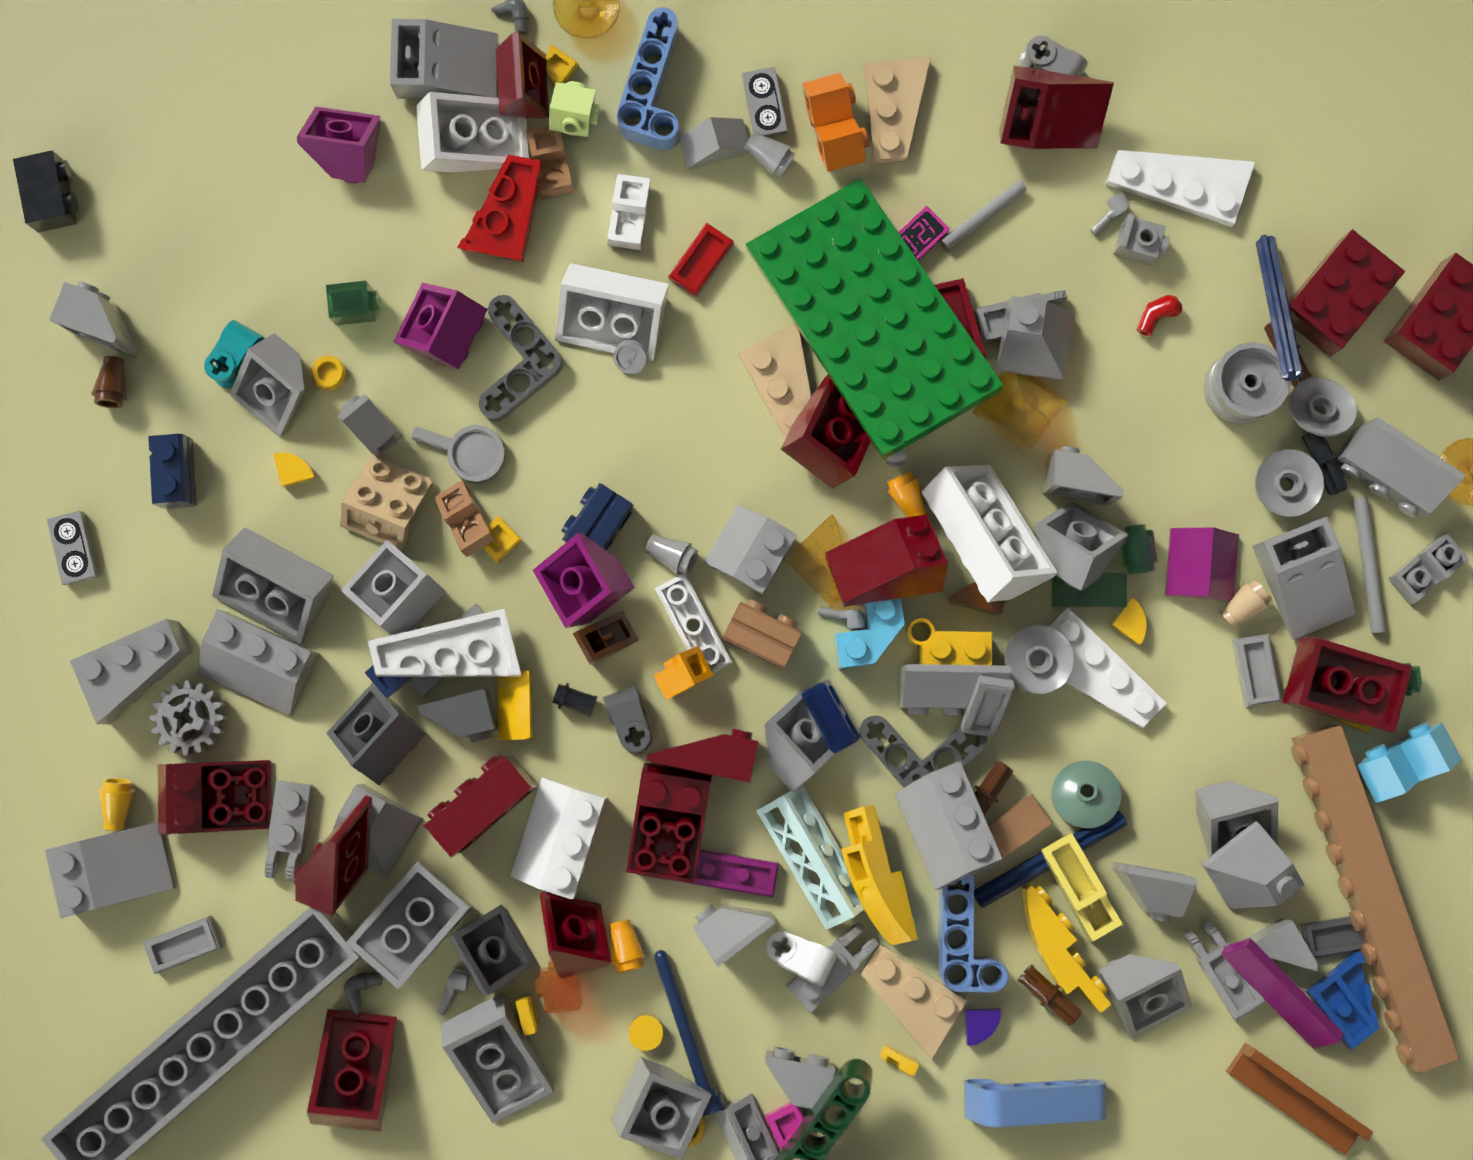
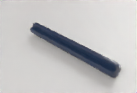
(1279, 308)
(1037, 864)

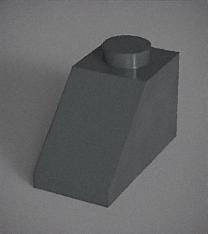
(464, 714)

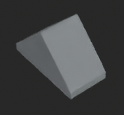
(713, 141)
(1284, 943)

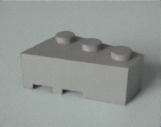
(128, 667)

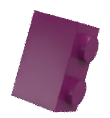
(441, 325)
(582, 580)

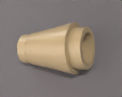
(1246, 604)

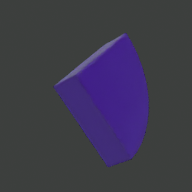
(980, 1024)

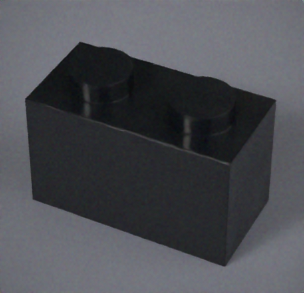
(45, 191)

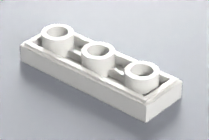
(684, 606)

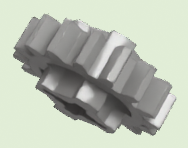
(181, 728)

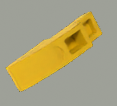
(878, 889)
(1051, 938)

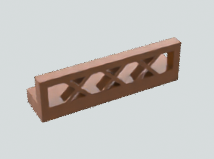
(1297, 1099)

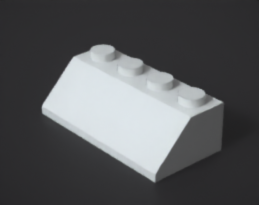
(988, 531)

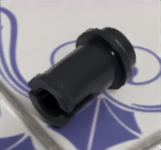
(574, 699)

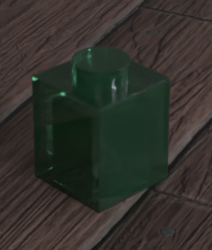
(352, 302)

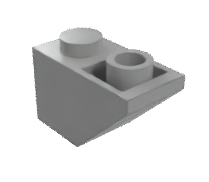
(369, 424)
(800, 1077)

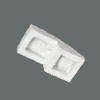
(628, 212)

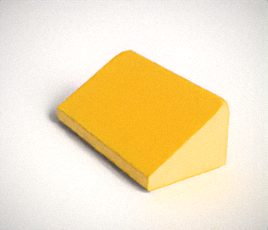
(515, 707)

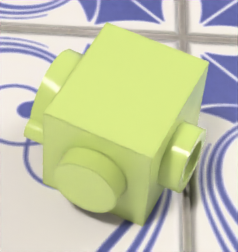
(573, 109)

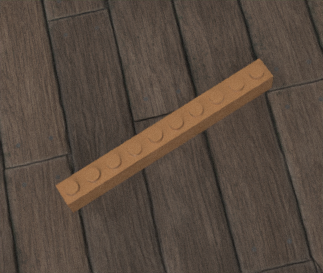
(1374, 899)

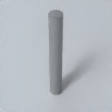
(983, 215)

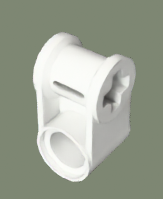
(805, 958)

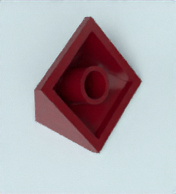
(522, 78)
(574, 934)

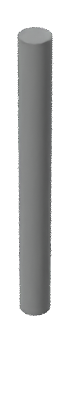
(1369, 565)

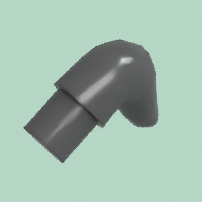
(519, 11)
(356, 984)

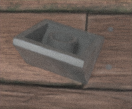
(492, 950)

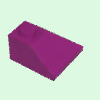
(341, 142)

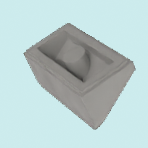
(746, 1130)

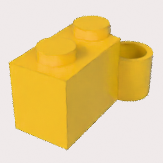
(952, 646)

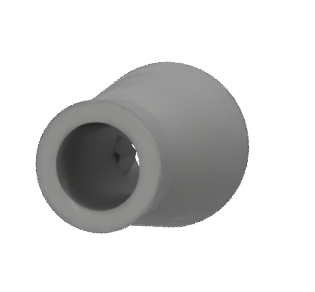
(770, 153)
(674, 554)

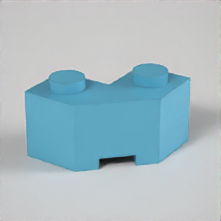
(865, 647)
(1401, 765)

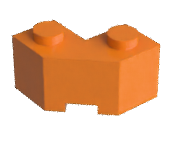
(831, 114)

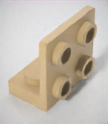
(384, 501)

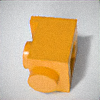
(683, 672)

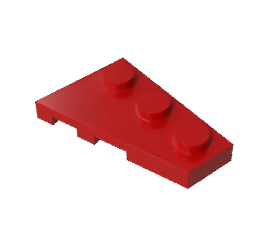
(507, 214)

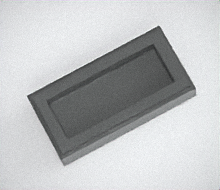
(1331, 937)

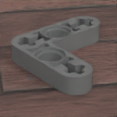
(528, 366)
(914, 764)

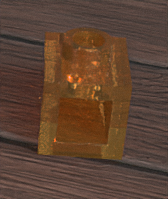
(558, 993)

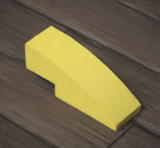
(1081, 887)

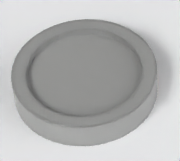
(630, 356)

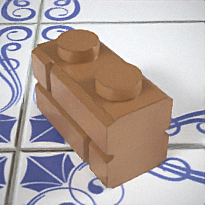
(762, 634)

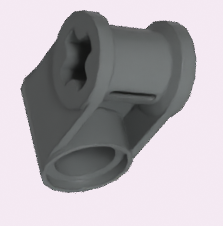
(627, 714)

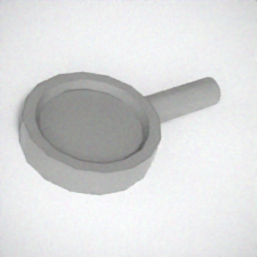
(473, 452)

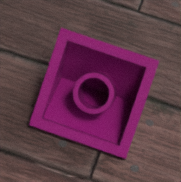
(1202, 563)

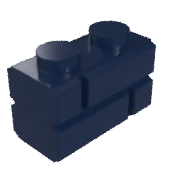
(172, 471)
(600, 517)

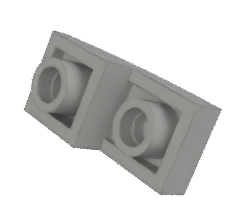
(1428, 568)

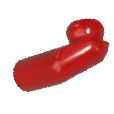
(1157, 309)

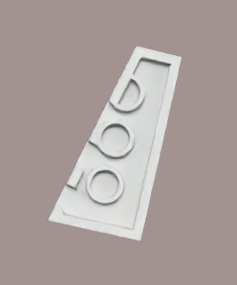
(1188, 183)
(456, 648)
(1104, 674)

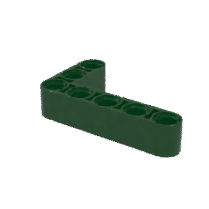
(828, 1121)

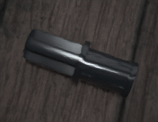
(1322, 454)

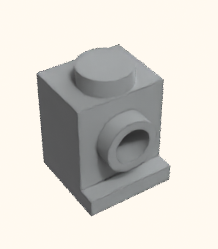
(1131, 245)

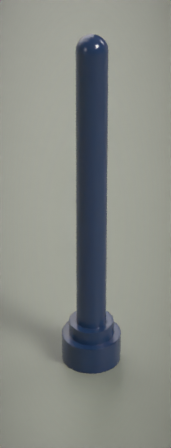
(686, 1032)

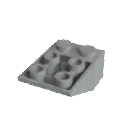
(441, 59)
(1307, 577)

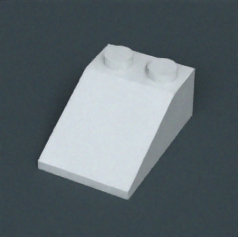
(467, 133)

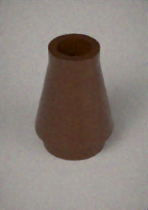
(110, 387)

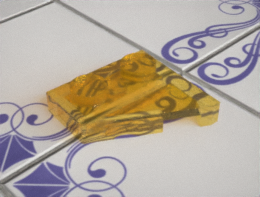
(810, 562)

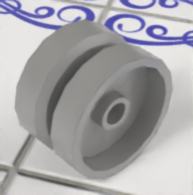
(1248, 402)

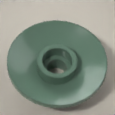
(1081, 810)

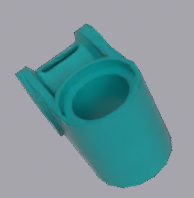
(230, 352)

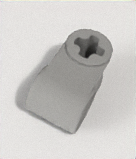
(1053, 57)

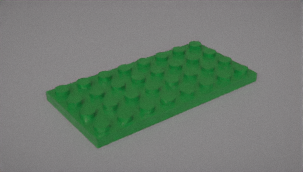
(874, 318)

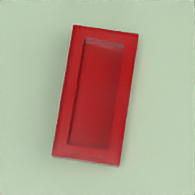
(701, 260)

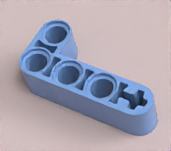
(653, 76)
(964, 954)
(1034, 1102)

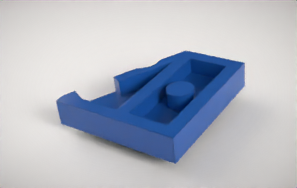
(1347, 1000)

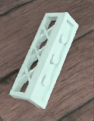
(819, 854)

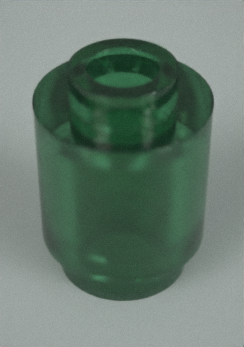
(1139, 550)

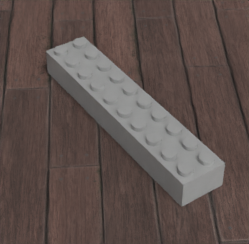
(207, 1042)

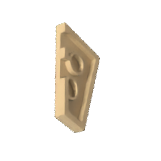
(893, 105)
(779, 375)
(915, 998)

